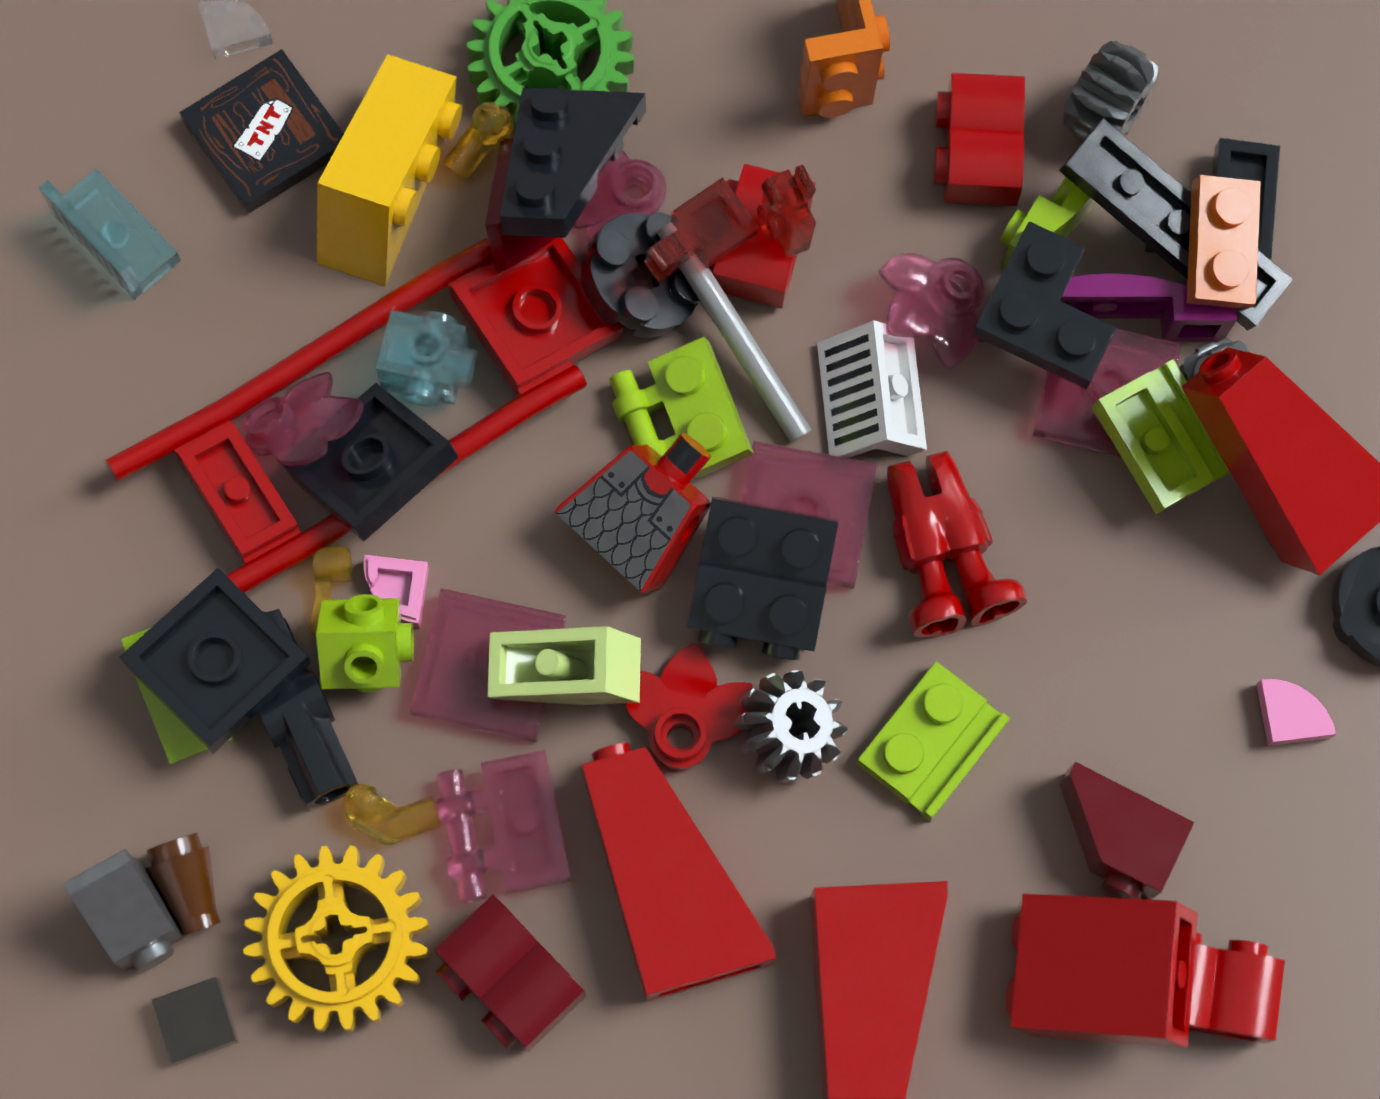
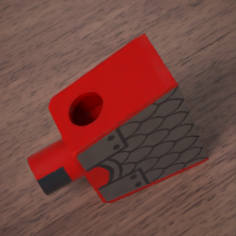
(642, 510)

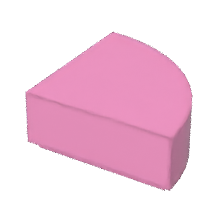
(401, 580)
(1292, 713)

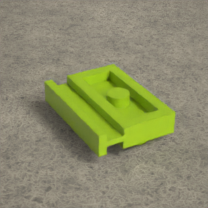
(1160, 437)
(932, 741)

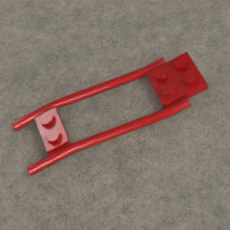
(526, 318)

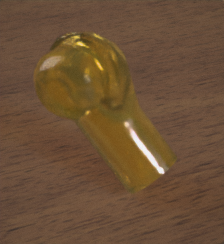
(487, 128)
(386, 821)

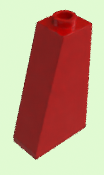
(1288, 457)
(670, 887)
(873, 982)

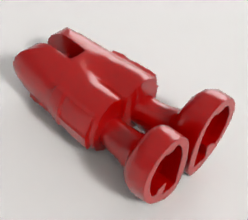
(949, 529)

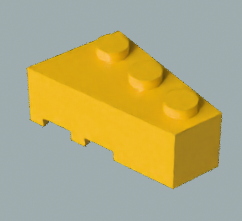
(383, 168)

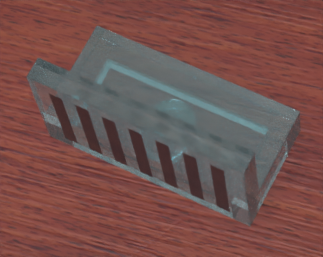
(112, 232)

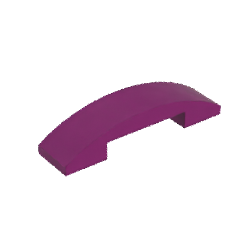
(1149, 298)

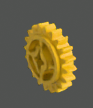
(329, 882)

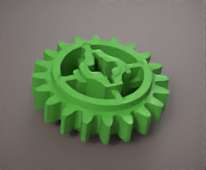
(564, 33)

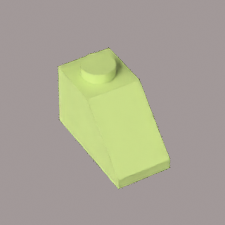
(565, 666)

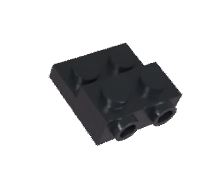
(762, 577)

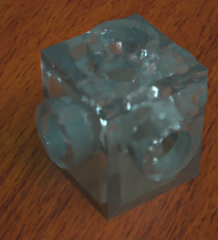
(425, 358)

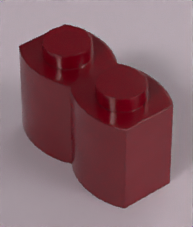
(508, 975)

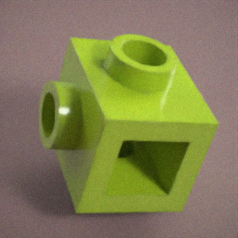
(362, 643)

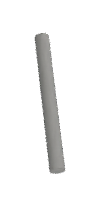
(742, 344)

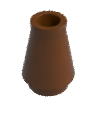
(185, 882)

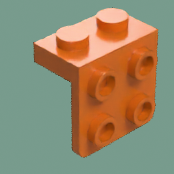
(845, 66)

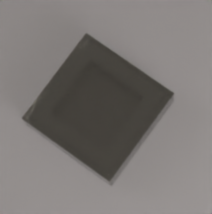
(195, 1021)

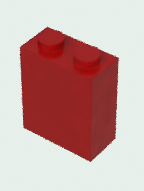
(1103, 969)

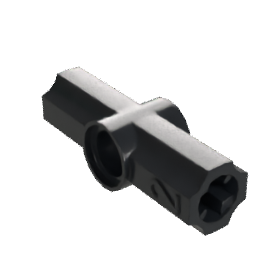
(302, 727)

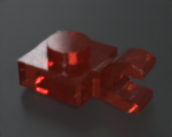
(786, 212)
(706, 226)

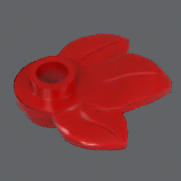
(690, 700)

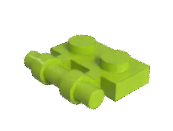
(695, 401)

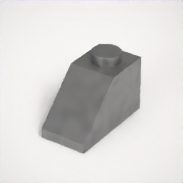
(125, 912)

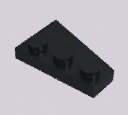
(559, 153)

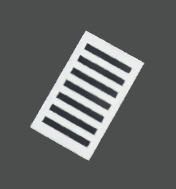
(871, 392)

